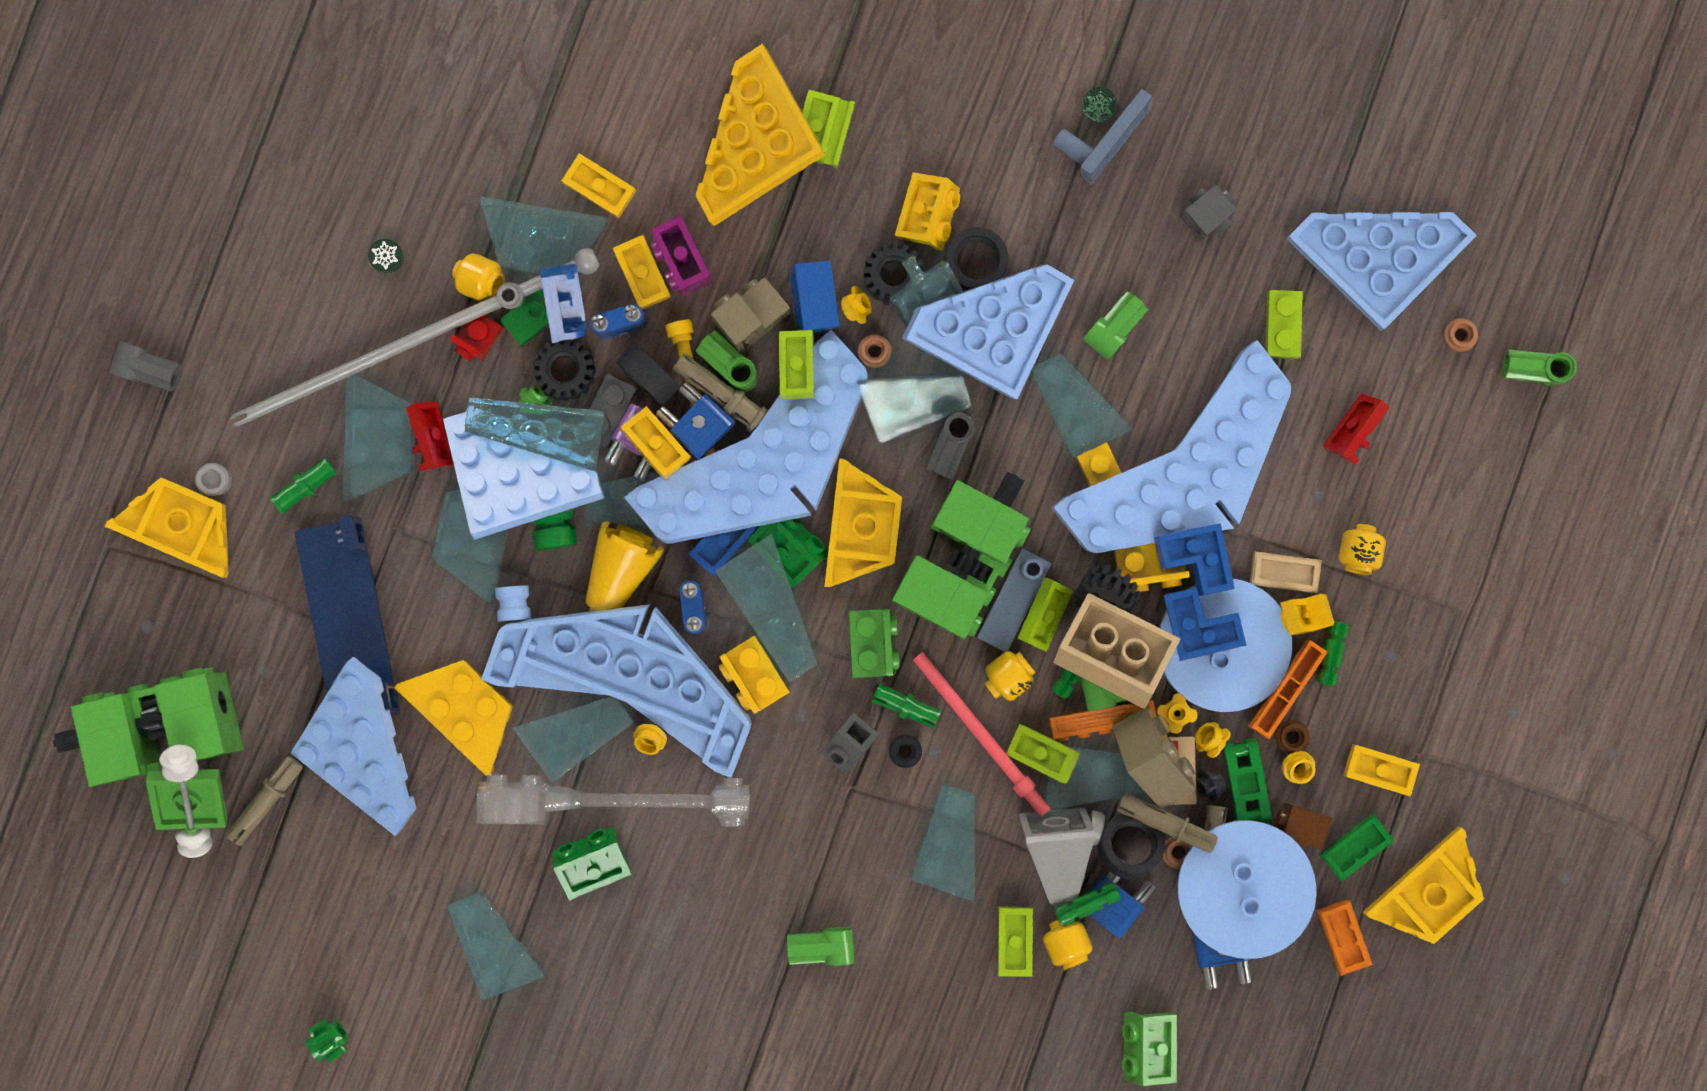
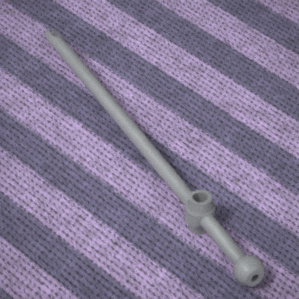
(586, 264)

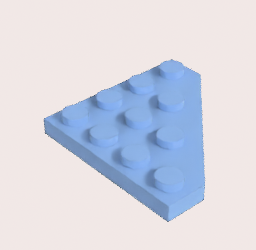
(1381, 258)
(993, 327)
(511, 485)
(355, 749)

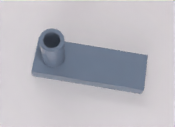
(1095, 160)
(1014, 600)

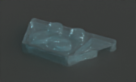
(537, 236)
(376, 438)
(469, 560)

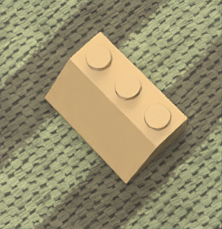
(1116, 650)

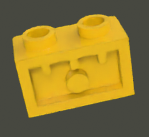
(928, 210)
(1144, 567)
(753, 675)

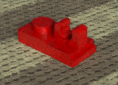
(1355, 427)
(431, 435)

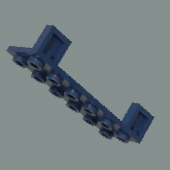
(345, 602)

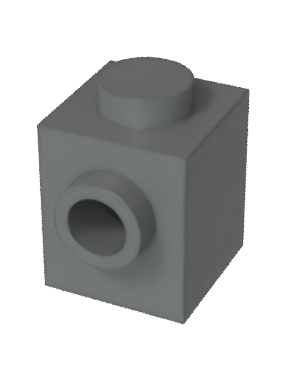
(1209, 212)
(849, 743)

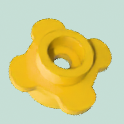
(856, 305)
(1186, 713)
(1211, 739)

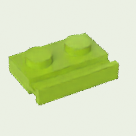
(830, 122)

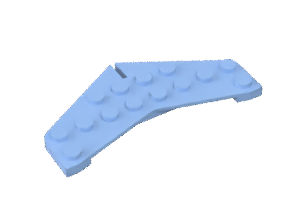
(1209, 466)
(755, 478)
(649, 671)

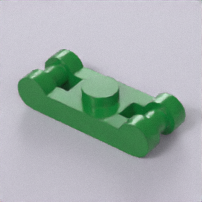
(1247, 781)

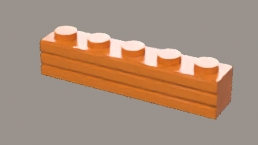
(1280, 701)
(1091, 721)

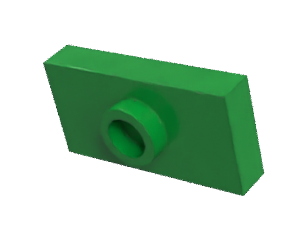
(527, 319)
(1356, 847)

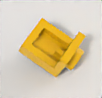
(1306, 614)

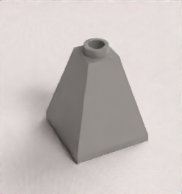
(1060, 850)

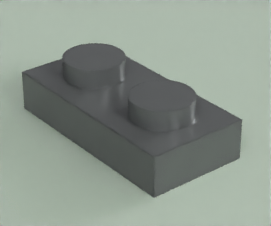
(613, 398)

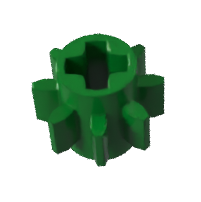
(327, 1040)

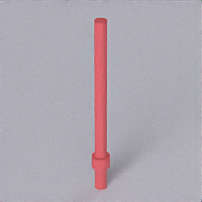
(1022, 784)

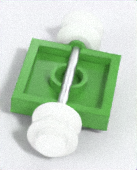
(186, 800)

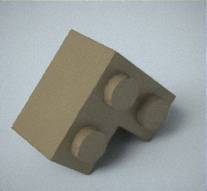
(751, 316)
(1153, 757)

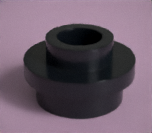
(905, 762)
(1211, 783)

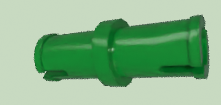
(303, 485)
(906, 705)

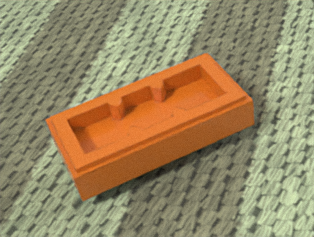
(1344, 937)

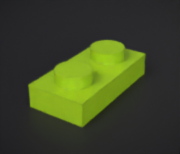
(1284, 324)
(796, 364)
(1045, 614)
(1043, 753)
(1015, 941)

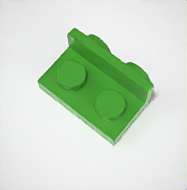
(871, 643)
(1150, 1048)

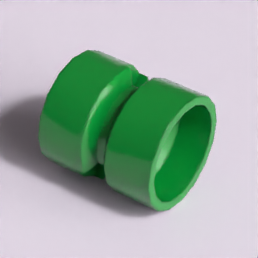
(554, 532)

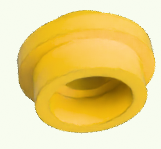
(649, 739)
(1304, 772)

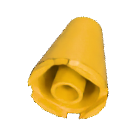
(619, 565)

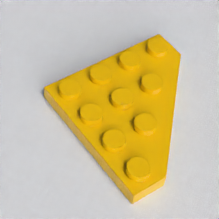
(757, 141)

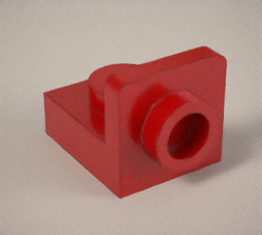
(476, 338)

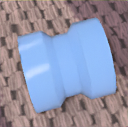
(513, 603)

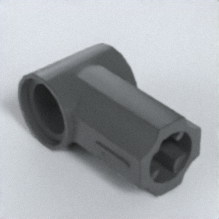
(138, 365)
(950, 449)

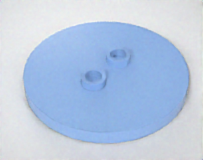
(1241, 675)
(1249, 891)

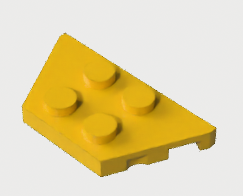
(178, 524)
(862, 526)
(462, 709)
(1433, 892)

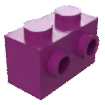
(681, 255)

